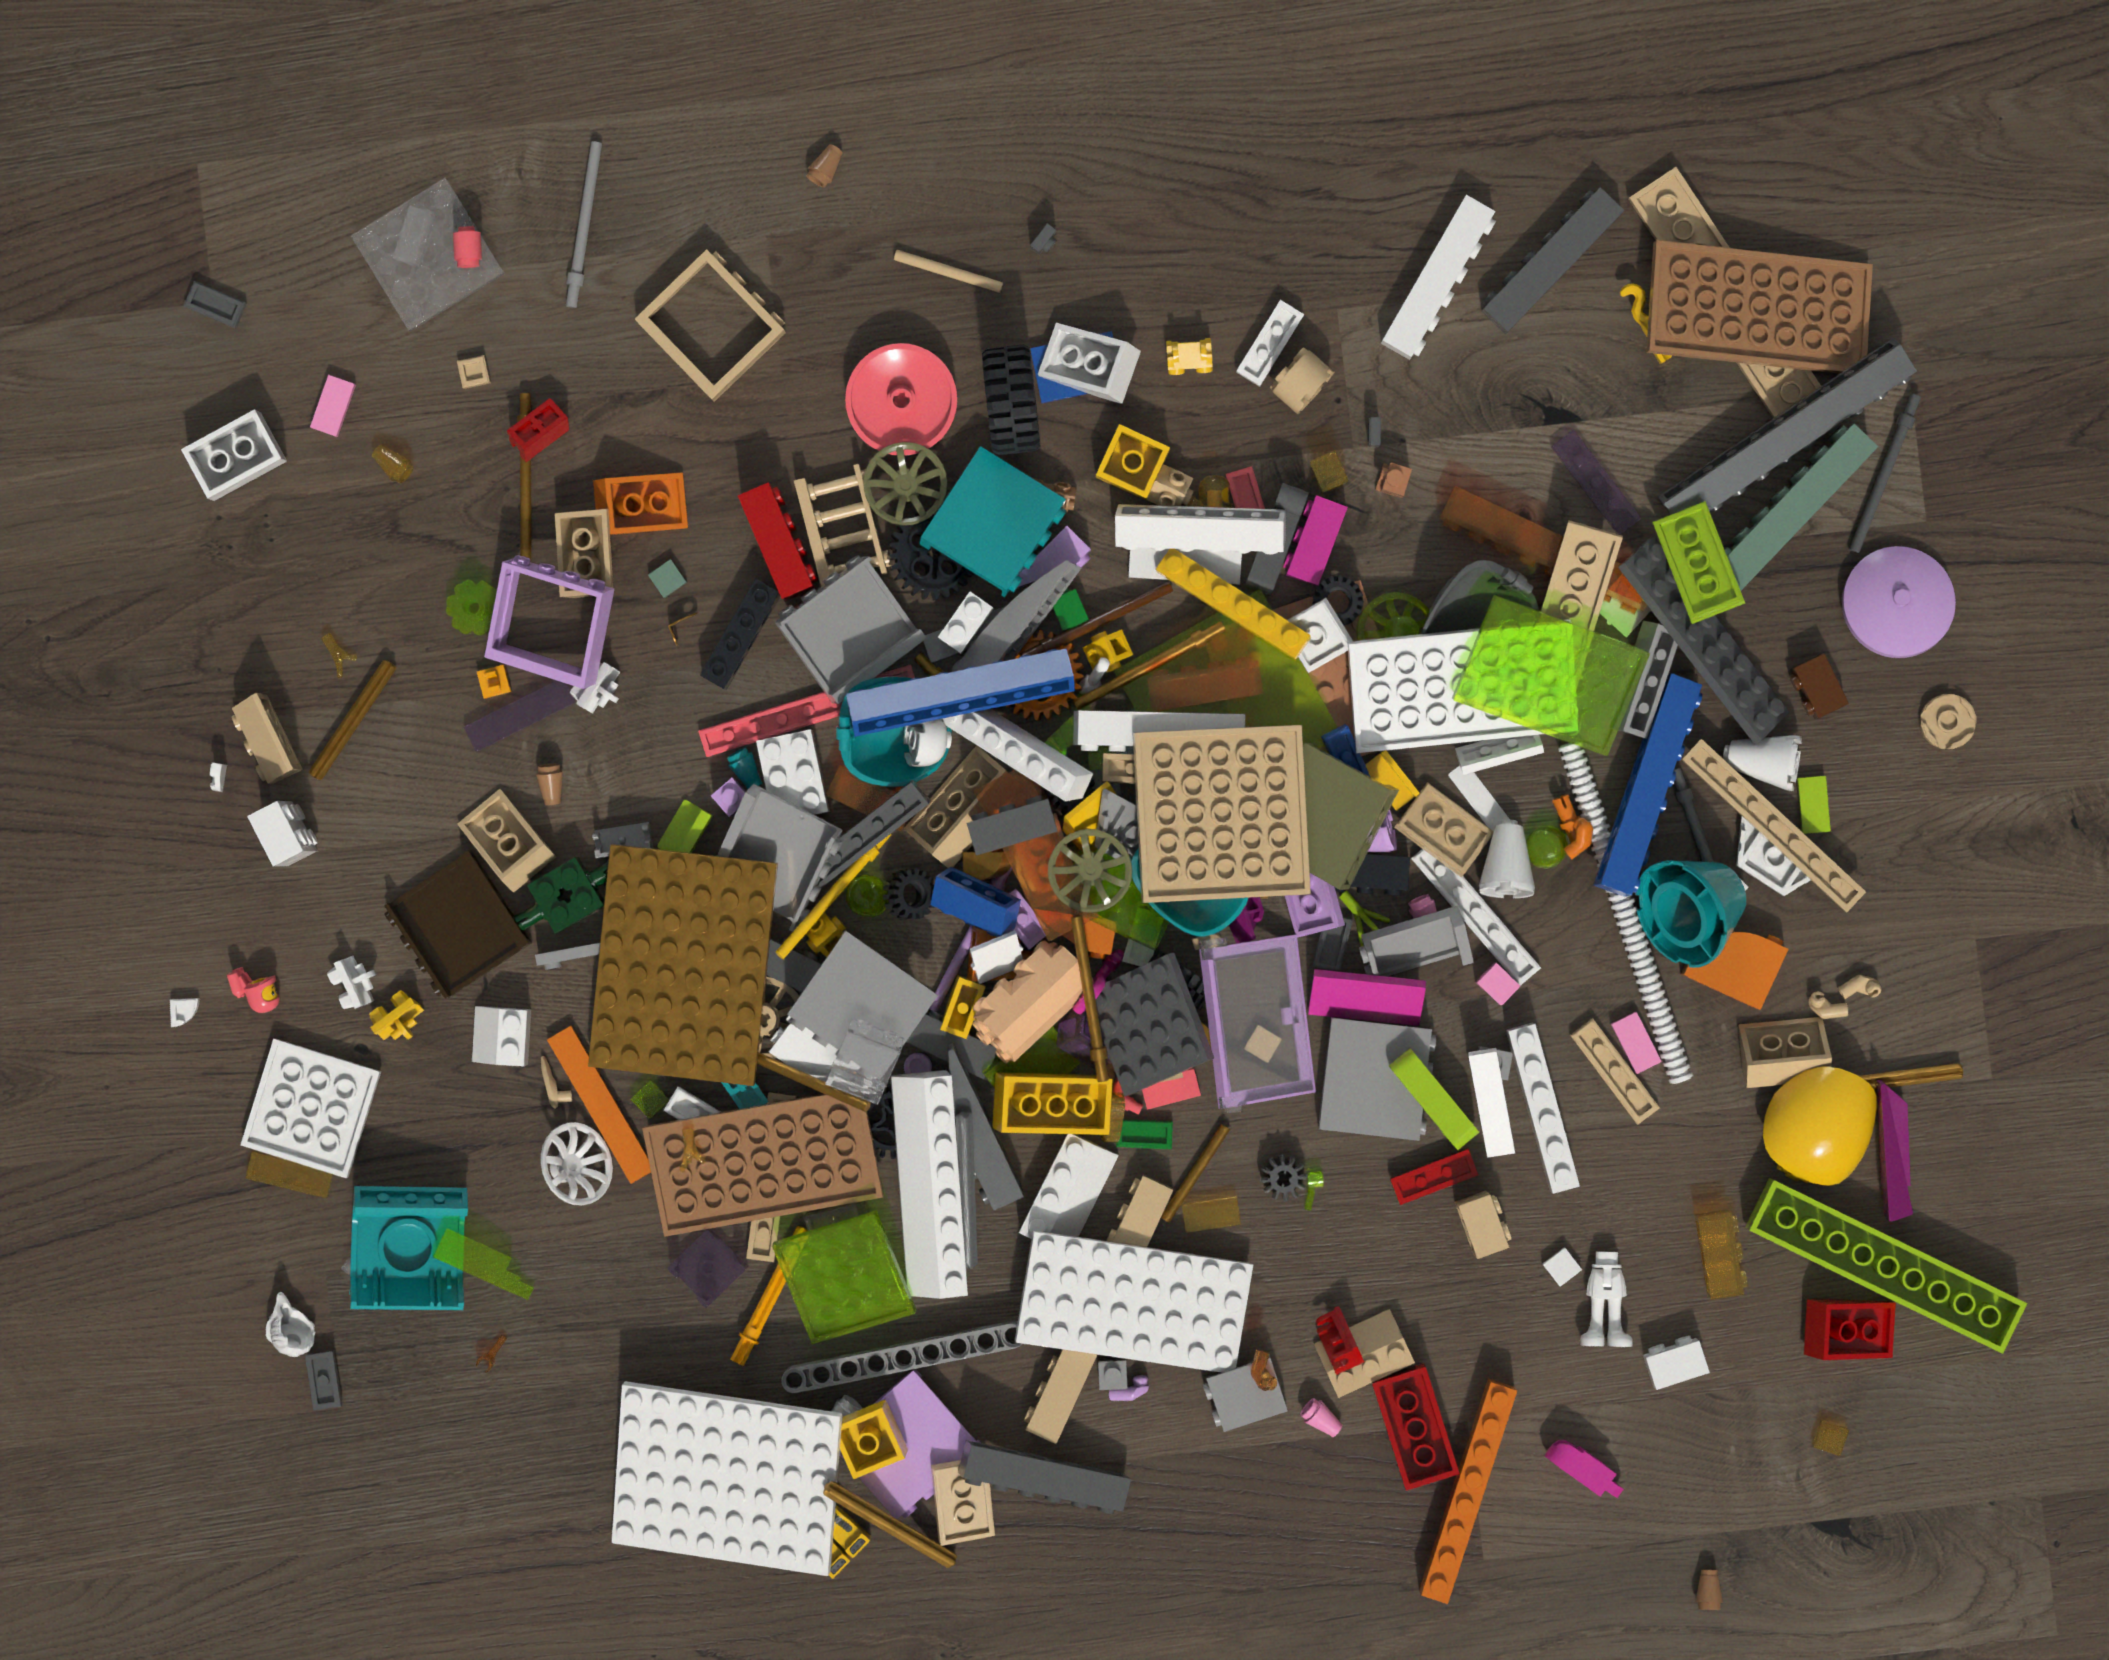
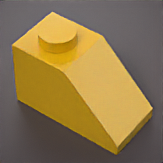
(959, 1009)

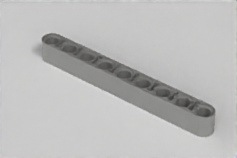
(892, 1365)

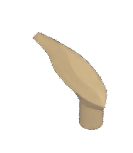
(551, 1087)

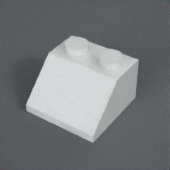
(501, 1036)

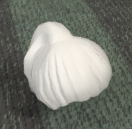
(289, 1329)

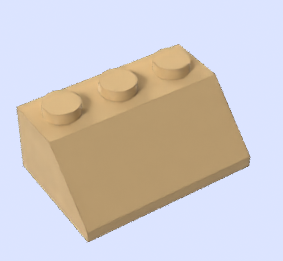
(584, 547)
(265, 738)
(1782, 1049)
(1381, 1349)

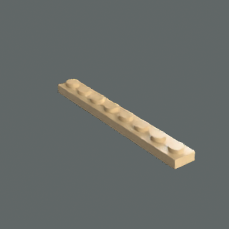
(1773, 825)

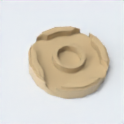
(1947, 721)

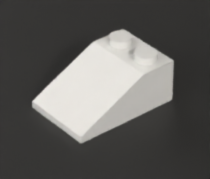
(1089, 362)

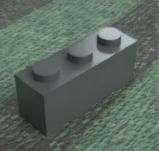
(1011, 825)

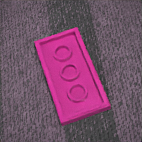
(1367, 997)

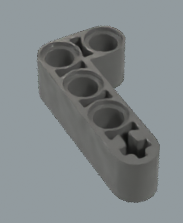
(1268, 566)

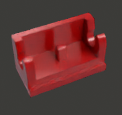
(538, 429)
(1338, 1341)

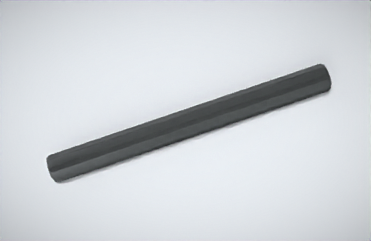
(965, 1154)

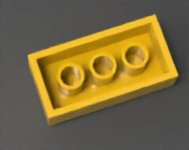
(1051, 1103)

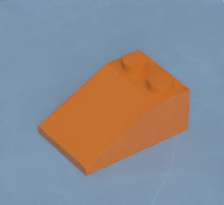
(642, 502)

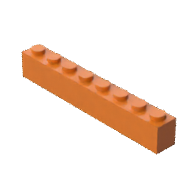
(1467, 1491)

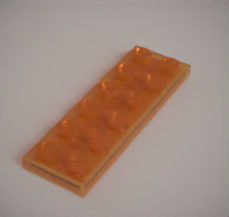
(1031, 858)

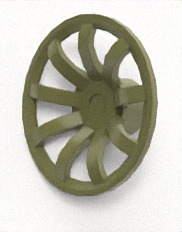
(905, 483)
(1090, 870)

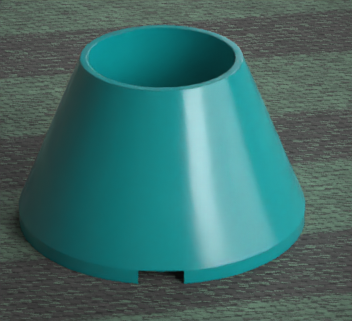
(1690, 909)

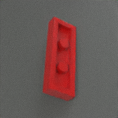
(1434, 1176)

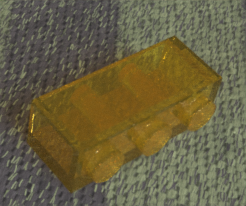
(1720, 1254)

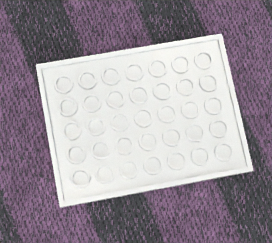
(726, 1478)

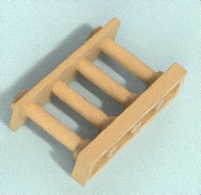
(815, 519)

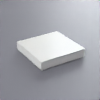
(1327, 634)

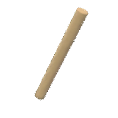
(948, 271)

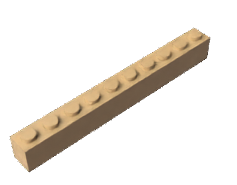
(1072, 1367)

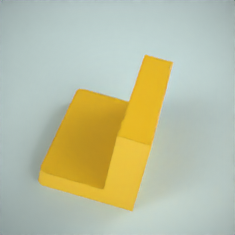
(1387, 772)

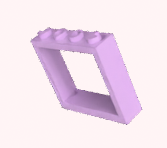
(502, 613)

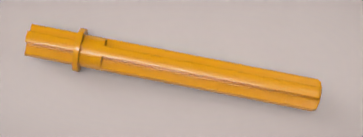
(754, 1327)

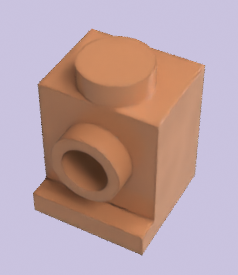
(1393, 479)

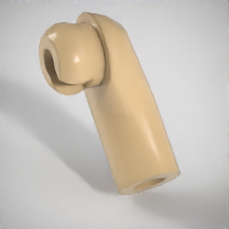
(1860, 984)
(1824, 1008)

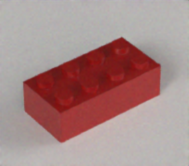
(776, 541)
(1415, 1427)

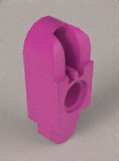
(1584, 1467)

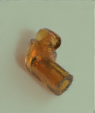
(1259, 1372)

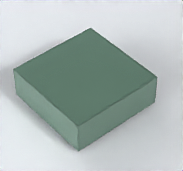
(667, 578)

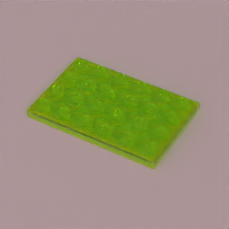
(1550, 675)

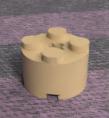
(1301, 380)

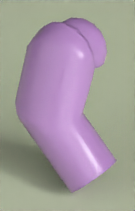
(1139, 1388)

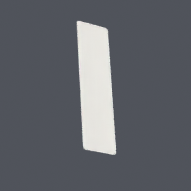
(1478, 797)

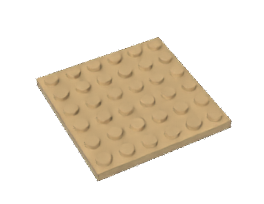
(1221, 813)

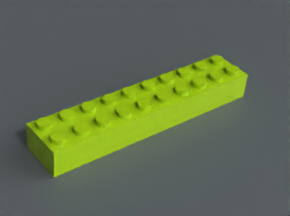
(1886, 1265)

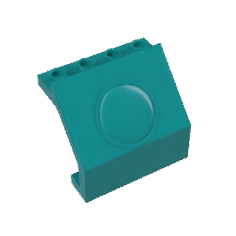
(395, 1246)

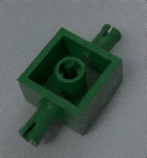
(548, 892)

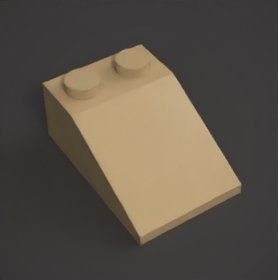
(506, 840)

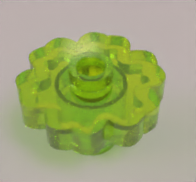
(460, 607)

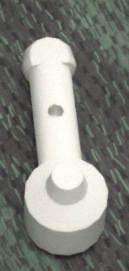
(1093, 680)

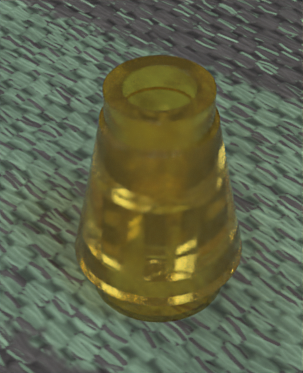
(393, 464)

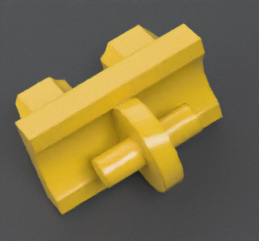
(397, 1021)

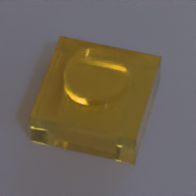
(1830, 1437)

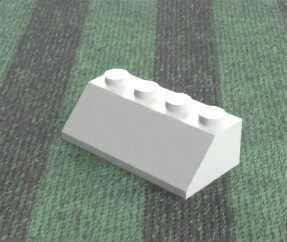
(1070, 1188)

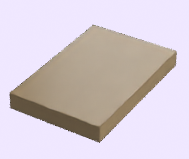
(1444, 829)
(960, 1508)

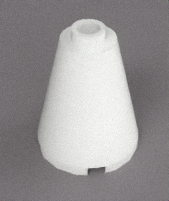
(1770, 760)
(1507, 863)

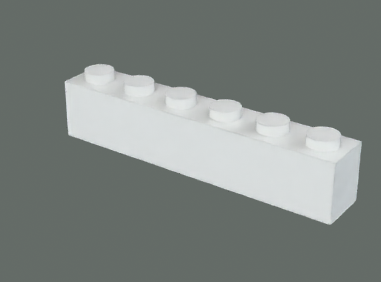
(1438, 277)
(1200, 528)
(1117, 727)
(1023, 752)
(1542, 1108)

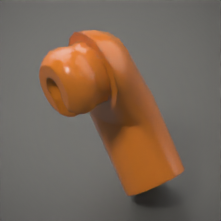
(1583, 840)

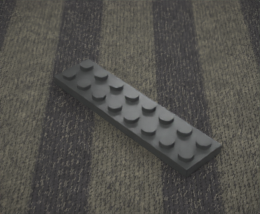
(1705, 644)

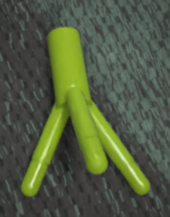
(1361, 913)

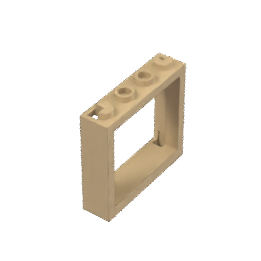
(752, 300)

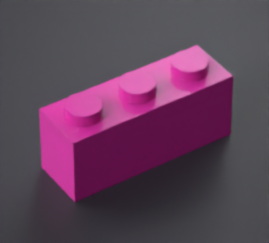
(1315, 540)

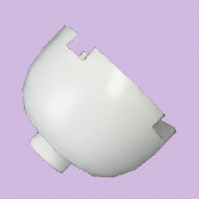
(926, 742)

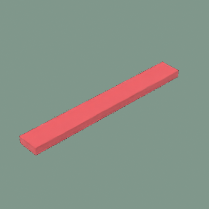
(777, 720)

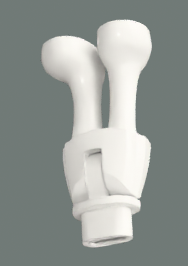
(1609, 1284)

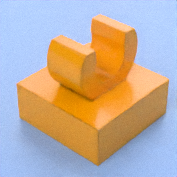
(494, 681)

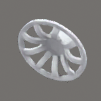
(571, 1165)

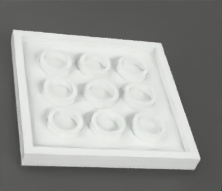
(310, 1108)

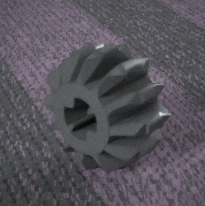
(1293, 1178)

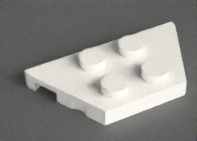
(1766, 862)

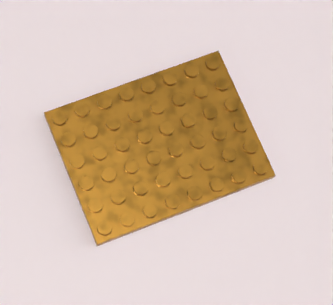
(682, 964)

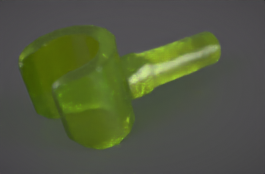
(1315, 1180)

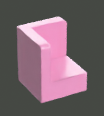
(1497, 983)

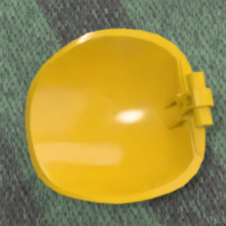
(1820, 1125)

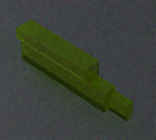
(480, 1262)

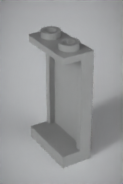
(1416, 943)

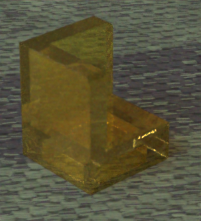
(1329, 472)

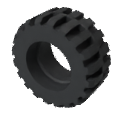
(1011, 399)

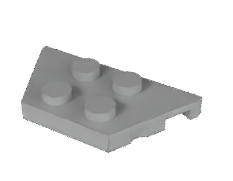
(1120, 820)

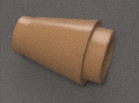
(824, 166)
(550, 783)
(1709, 1591)

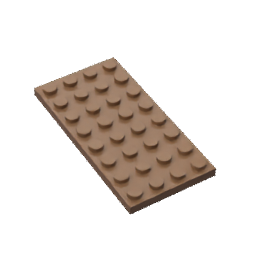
(1758, 307)
(762, 1163)

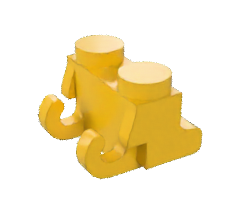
(1189, 356)

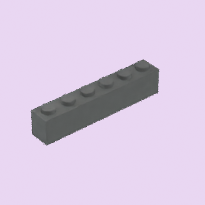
(1549, 264)
(1044, 1476)

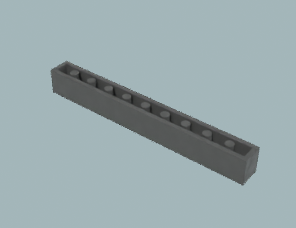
(1792, 430)
(799, 968)

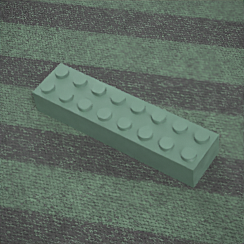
(1799, 502)

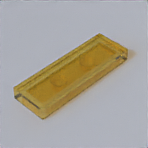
(288, 1174)

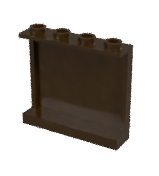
(457, 925)

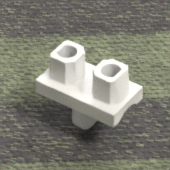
(600, 692)
(355, 982)

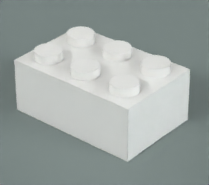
(234, 455)
(794, 770)
(283, 833)

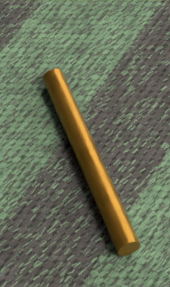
(1195, 1173)

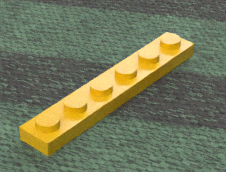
(1233, 603)

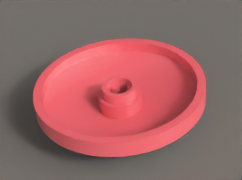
(901, 397)

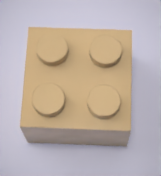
(1482, 1224)

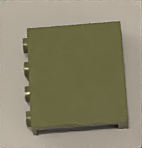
(1342, 815)

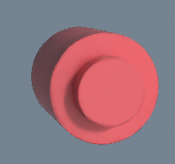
(467, 247)

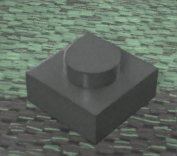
(1044, 240)

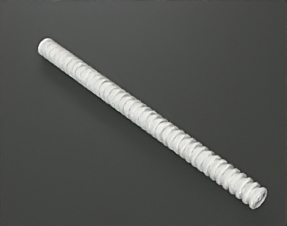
(1628, 921)

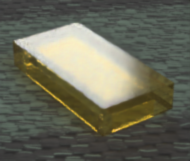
(1211, 1214)

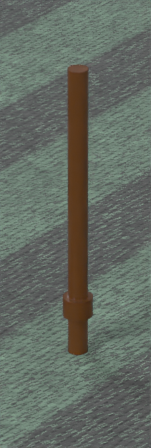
(1052, 643)

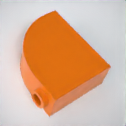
(1743, 968)

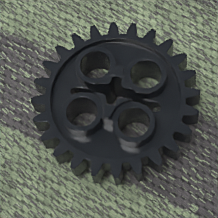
(907, 555)

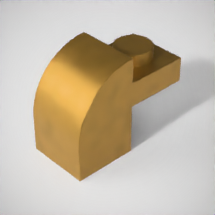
(986, 865)

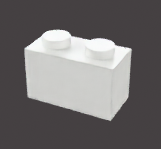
(965, 622)
(1676, 1362)

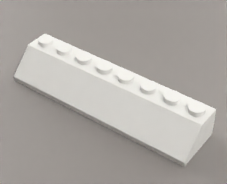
(929, 1184)

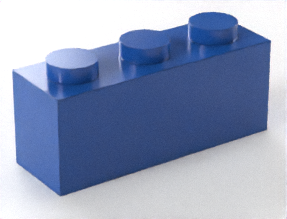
(975, 902)

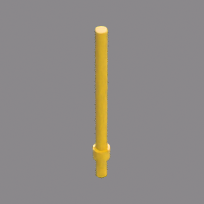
(827, 900)

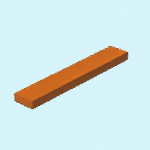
(600, 1104)

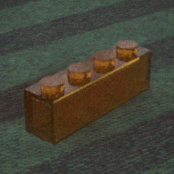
(1206, 685)

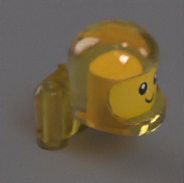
(1212, 493)

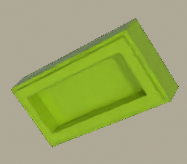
(1813, 804)

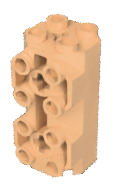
(1031, 1003)

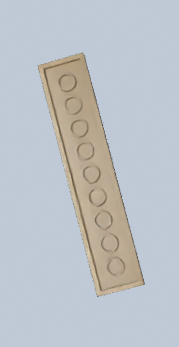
(1676, 215)

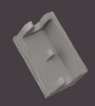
(631, 835)

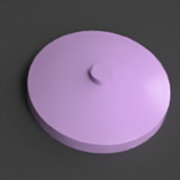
(1898, 602)

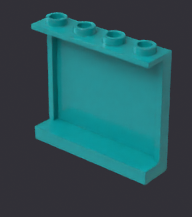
(994, 521)

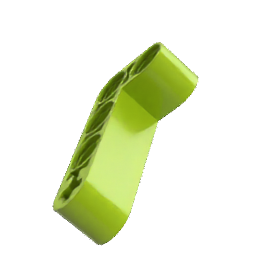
(1433, 1099)

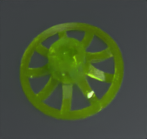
(1397, 625)

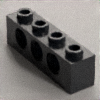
(740, 634)

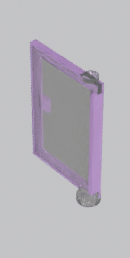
(1256, 1020)

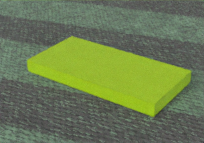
(1698, 562)

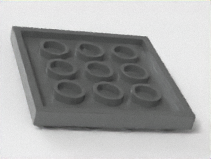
(1151, 1025)

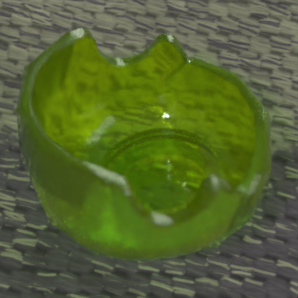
(1546, 846)
(865, 896)

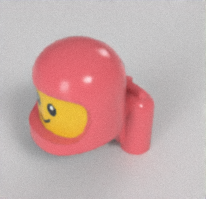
(259, 993)

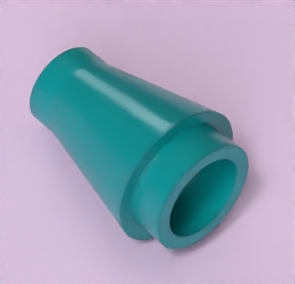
(744, 767)

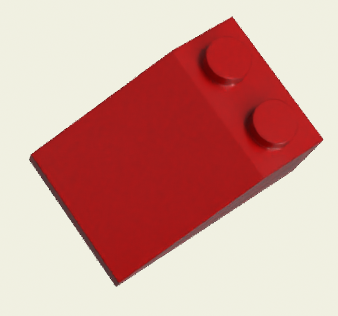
(1849, 1329)

